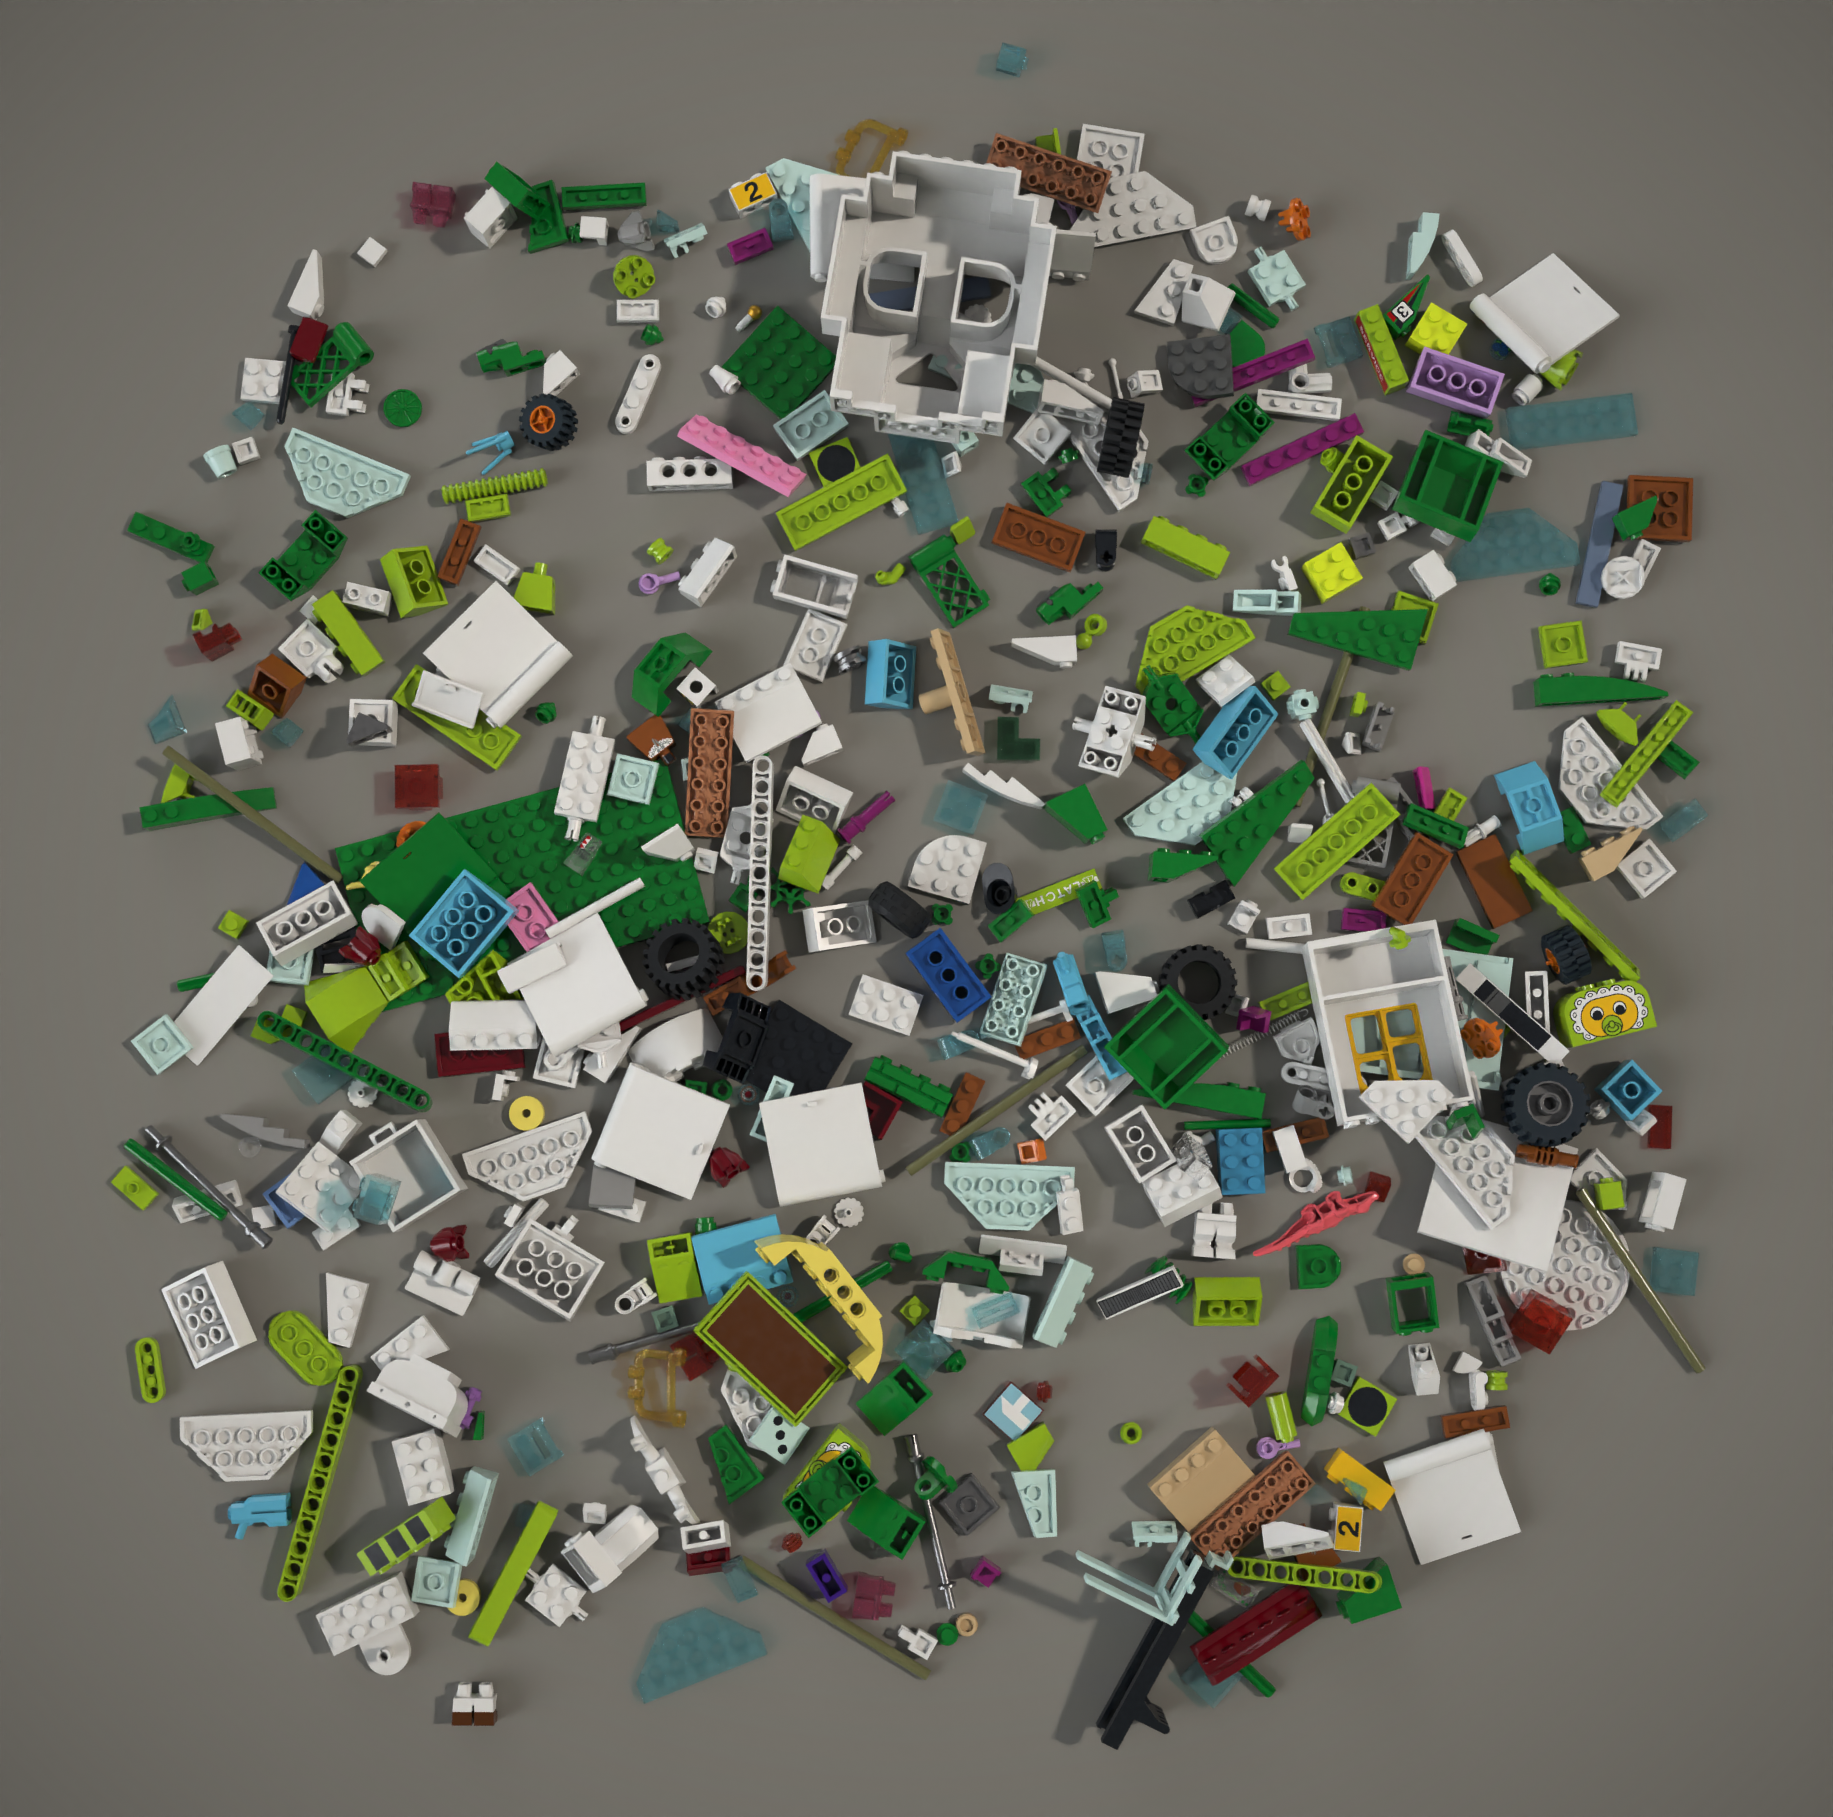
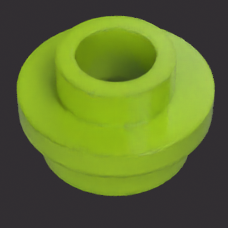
(1136, 1437)

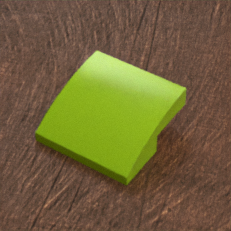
(398, 971)

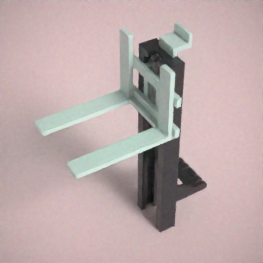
(1175, 1606)

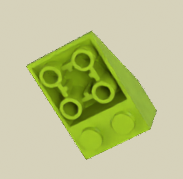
(674, 1267)

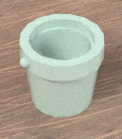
(221, 461)

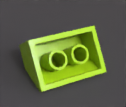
(413, 581)
(809, 855)
(1226, 1301)

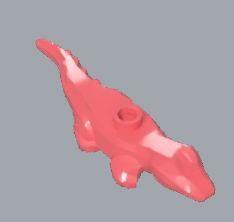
(1320, 1218)

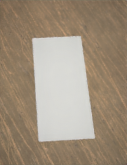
(221, 1002)

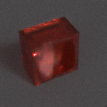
(1540, 1321)

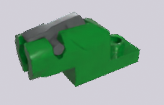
(509, 357)
(1066, 600)

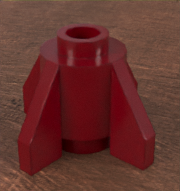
(362, 948)
(726, 1165)
(449, 1243)

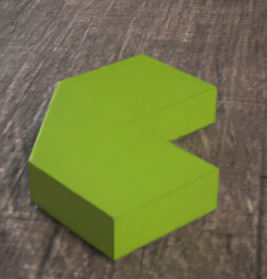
(290, 1013)

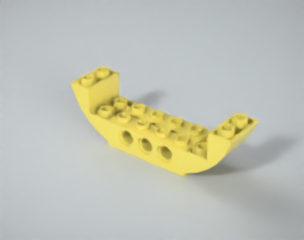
(861, 1316)

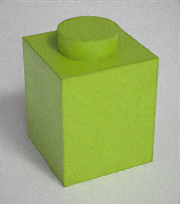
(1608, 1194)

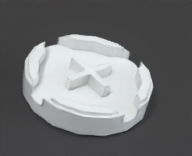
(1623, 577)

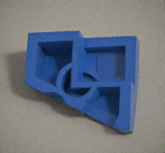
(305, 883)

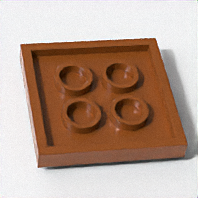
(1673, 508)

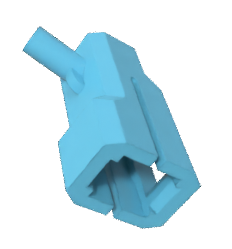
(1071, 983)
(261, 1508)

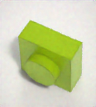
(1275, 685)
(1359, 704)
(233, 924)
(914, 1310)

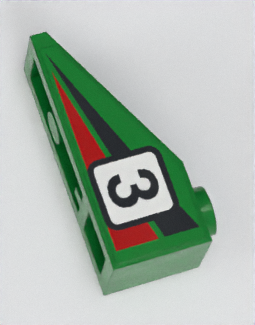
(1404, 311)

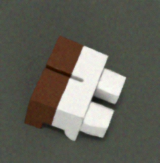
(474, 1707)

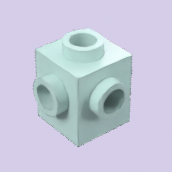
(1297, 710)

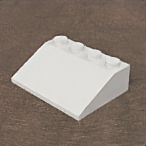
(770, 712)
(549, 1269)
(209, 1314)

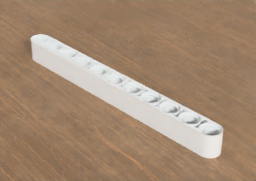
(755, 863)

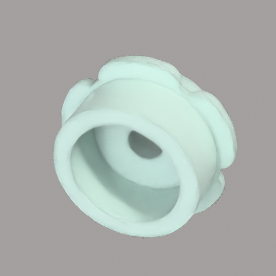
(1345, 1175)

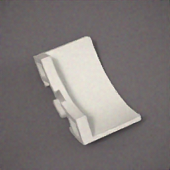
(677, 1045)
(957, 1320)

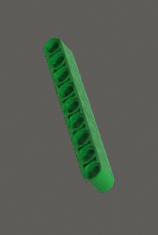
(335, 1057)

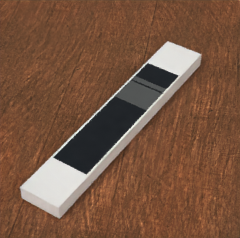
(1512, 1014)

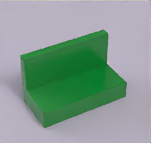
(1471, 937)
(1469, 1116)

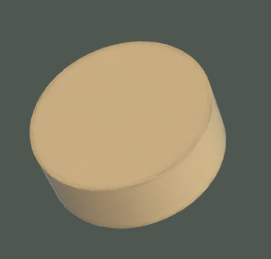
(966, 1624)

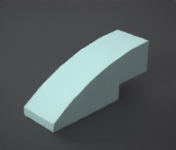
(1421, 242)
(1267, 602)
(778, 1089)

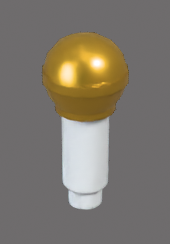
(754, 313)

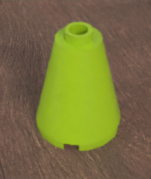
(1562, 370)

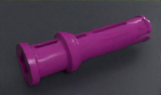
(859, 822)

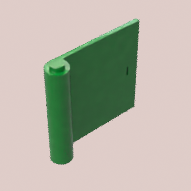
(417, 882)

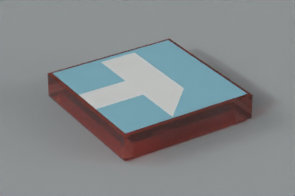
(1013, 1411)

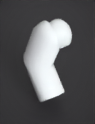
(1204, 1139)

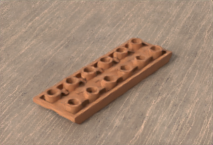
(1052, 172)
(709, 772)
(1254, 1505)

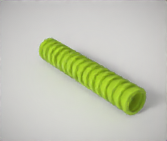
(494, 486)

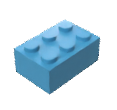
(1240, 1161)

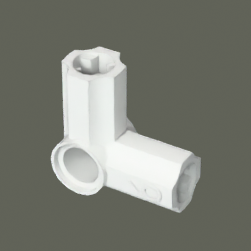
(1311, 382)

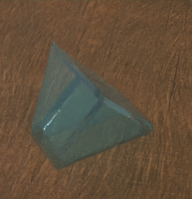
(167, 723)

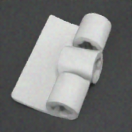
(443, 1283)

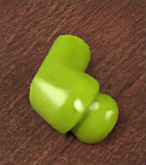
(892, 577)

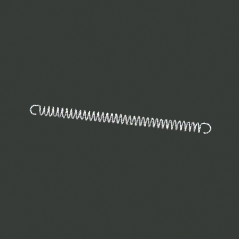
(1272, 1027)

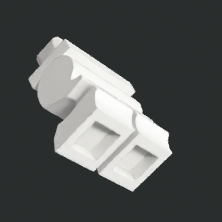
(1217, 1226)

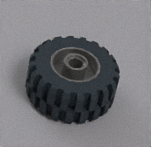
(1545, 1105)

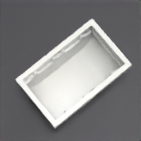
(423, 1392)

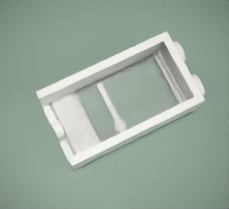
(814, 586)

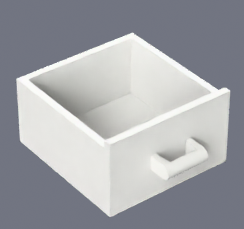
(421, 1165)

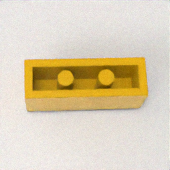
(1344, 1466)

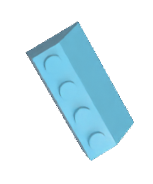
(1235, 732)

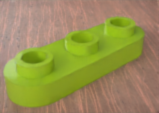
(1361, 886)
(147, 1379)

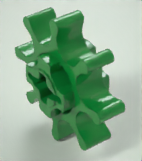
(790, 897)

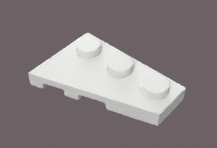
(344, 1307)

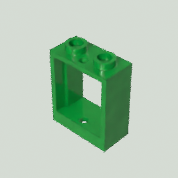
(517, 191)
(1408, 1282)

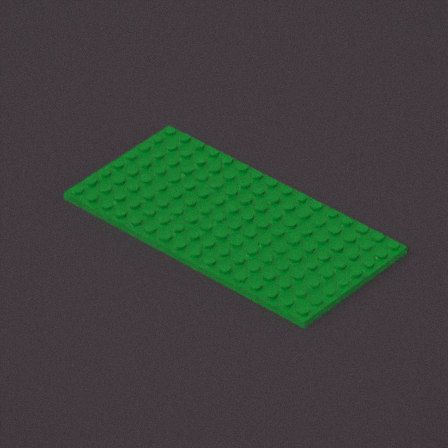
(528, 844)

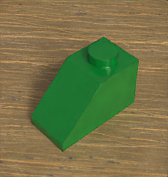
(1635, 519)

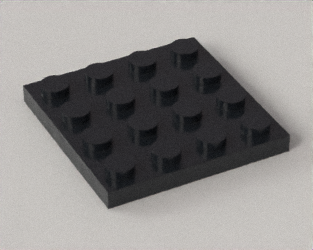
(797, 1052)

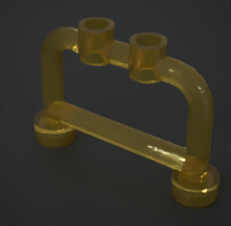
(853, 137)
(637, 1392)

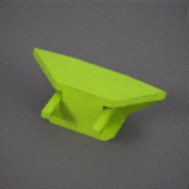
(1619, 724)
(177, 785)

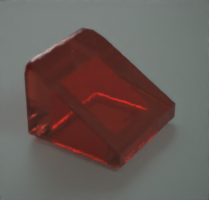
(1380, 1184)

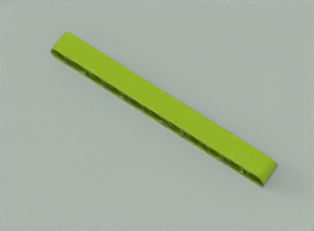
(314, 1491)

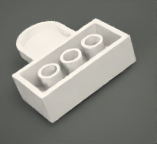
(374, 1623)

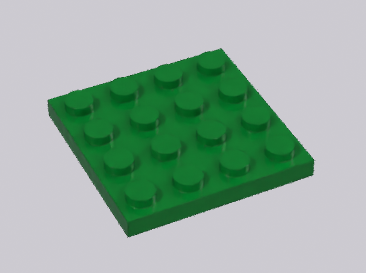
(781, 363)

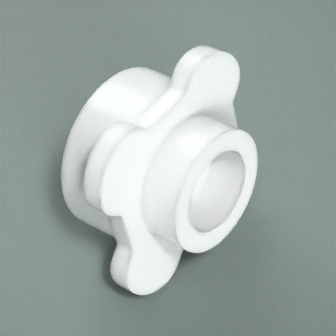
(1600, 1109)

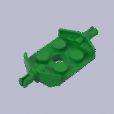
(1185, 714)

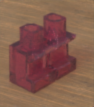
(432, 201)
(869, 1595)

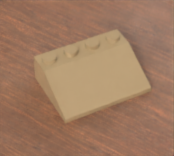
(1201, 1480)

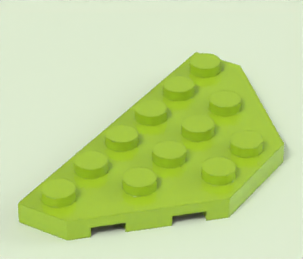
(1190, 643)

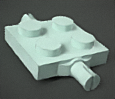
(1276, 278)

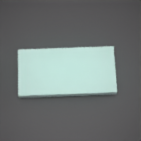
(1013, 999)

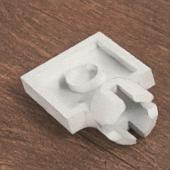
(312, 652)

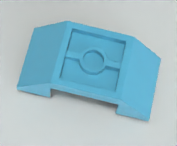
(1532, 806)

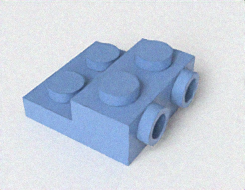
(285, 1211)

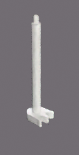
(1048, 1013)
(1029, 1065)

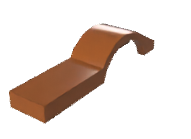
(777, 968)

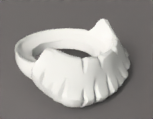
(1316, 1182)

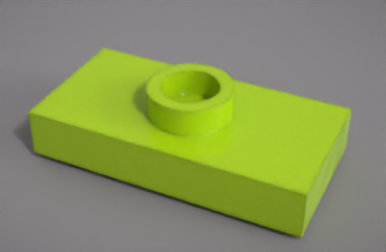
(488, 508)
(1450, 804)
(135, 1187)

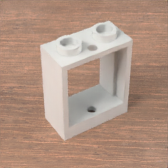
(1662, 1201)
(590, 1561)

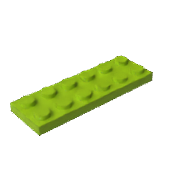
(841, 502)
(482, 741)
(1337, 841)

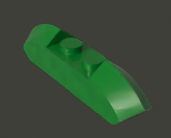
(1319, 1370)

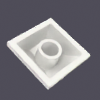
(670, 845)

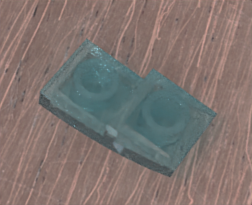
(1683, 820)

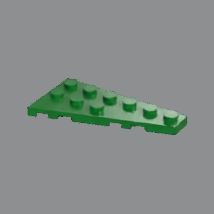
(1375, 635)
(1249, 827)

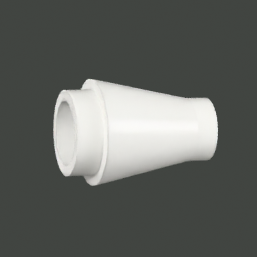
(727, 381)

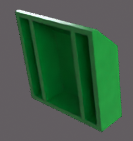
(1448, 486)
(1166, 1046)

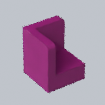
(1254, 1018)
(985, 1571)

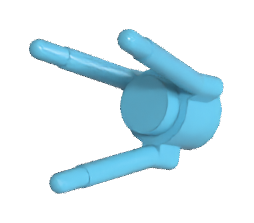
(502, 441)

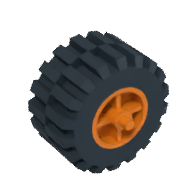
(548, 422)
(1566, 954)

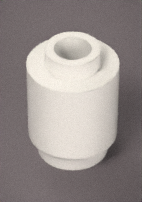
(1527, 389)

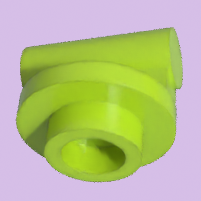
(1331, 458)
(1400, 939)

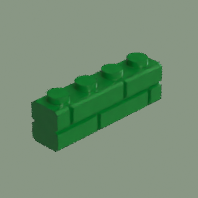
(908, 1086)

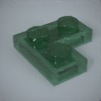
(1011, 746)

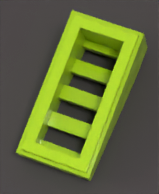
(260, 717)

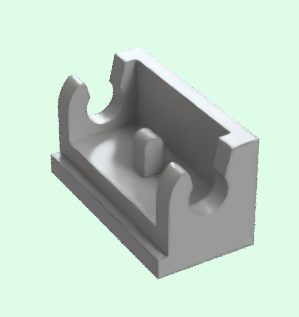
(1378, 727)

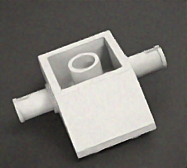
(1119, 713)

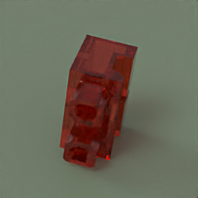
(217, 642)
(701, 1361)

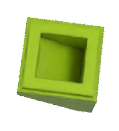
(962, 530)

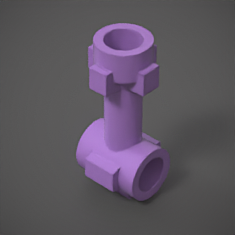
(473, 1395)

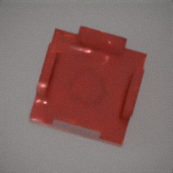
(418, 787)
(1253, 1381)

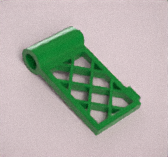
(350, 345)
(938, 554)

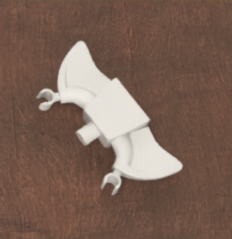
(663, 1473)

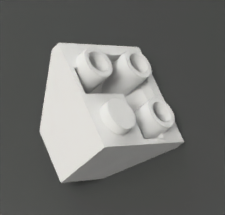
(1205, 302)

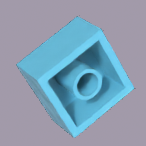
(1628, 1090)

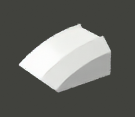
(627, 1536)

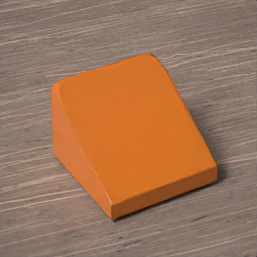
(1032, 1151)

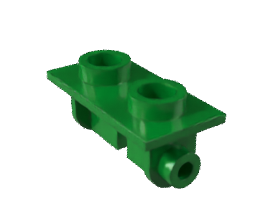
(1468, 424)

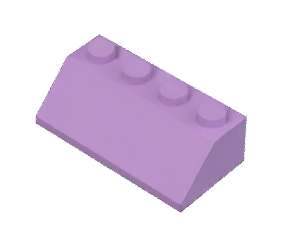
(1455, 383)

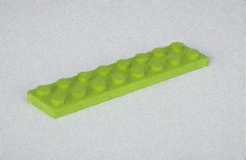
(1569, 911)

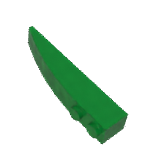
(1590, 690)
(203, 809)
(1220, 1098)

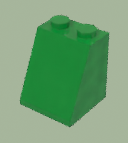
(1078, 814)
(1363, 1606)

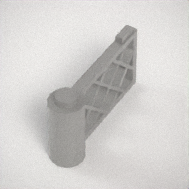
(1391, 792)

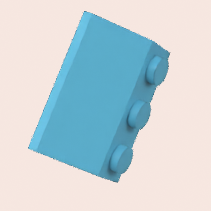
(890, 674)

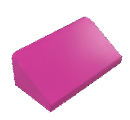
(1424, 788)

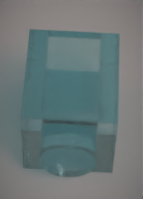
(1012, 60)

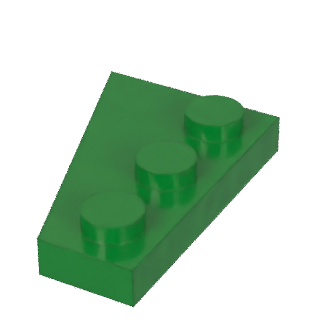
(550, 228)
(734, 1464)

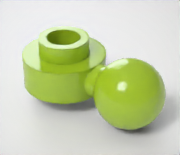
(1084, 640)

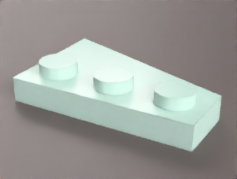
(1038, 1498)

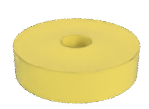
(526, 1123)
(473, 1599)

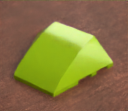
(483, 982)
(346, 1005)

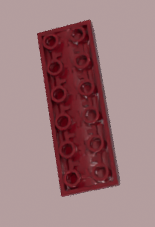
(1255, 1632)

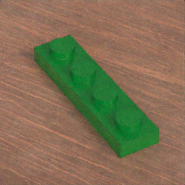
(604, 196)
(167, 537)

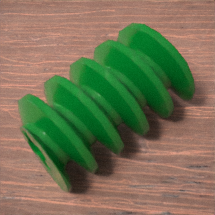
(1160, 1264)

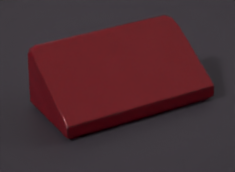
(308, 340)
(707, 1561)

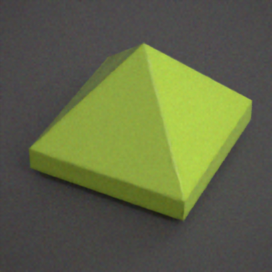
(201, 620)

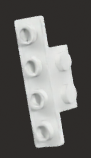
(1022, 1255)

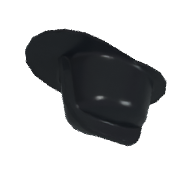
(998, 888)

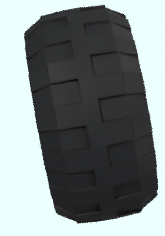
(899, 909)

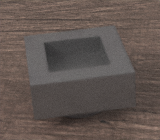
(1362, 546)

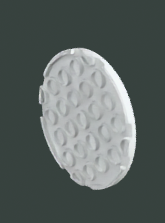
(1581, 1272)

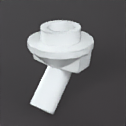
(1084, 375)

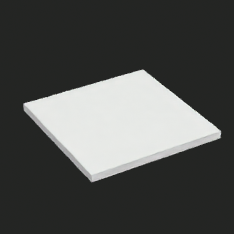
(1534, 1216)

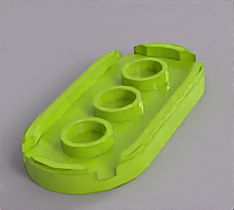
(305, 1348)

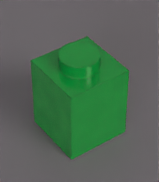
(199, 578)

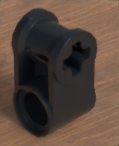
(1105, 546)

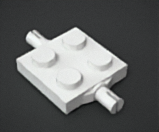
(556, 1595)

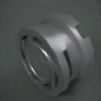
(850, 659)

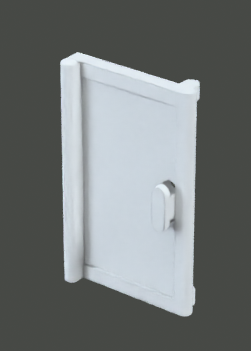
(446, 702)

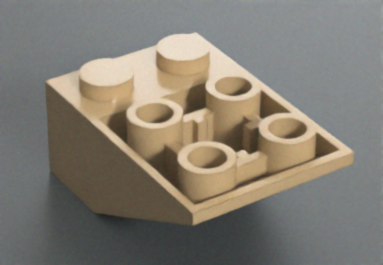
(1607, 857)

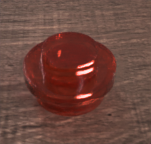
(1044, 1391)
(792, 1542)

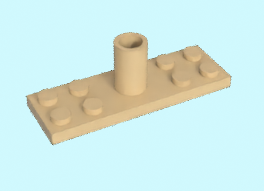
(953, 694)

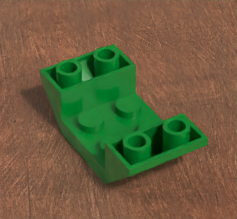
(1230, 437)
(306, 558)
(661, 668)
(937, 1268)
(829, 1490)

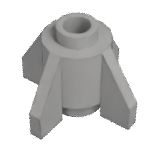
(636, 232)

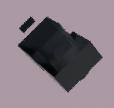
(1218, 896)

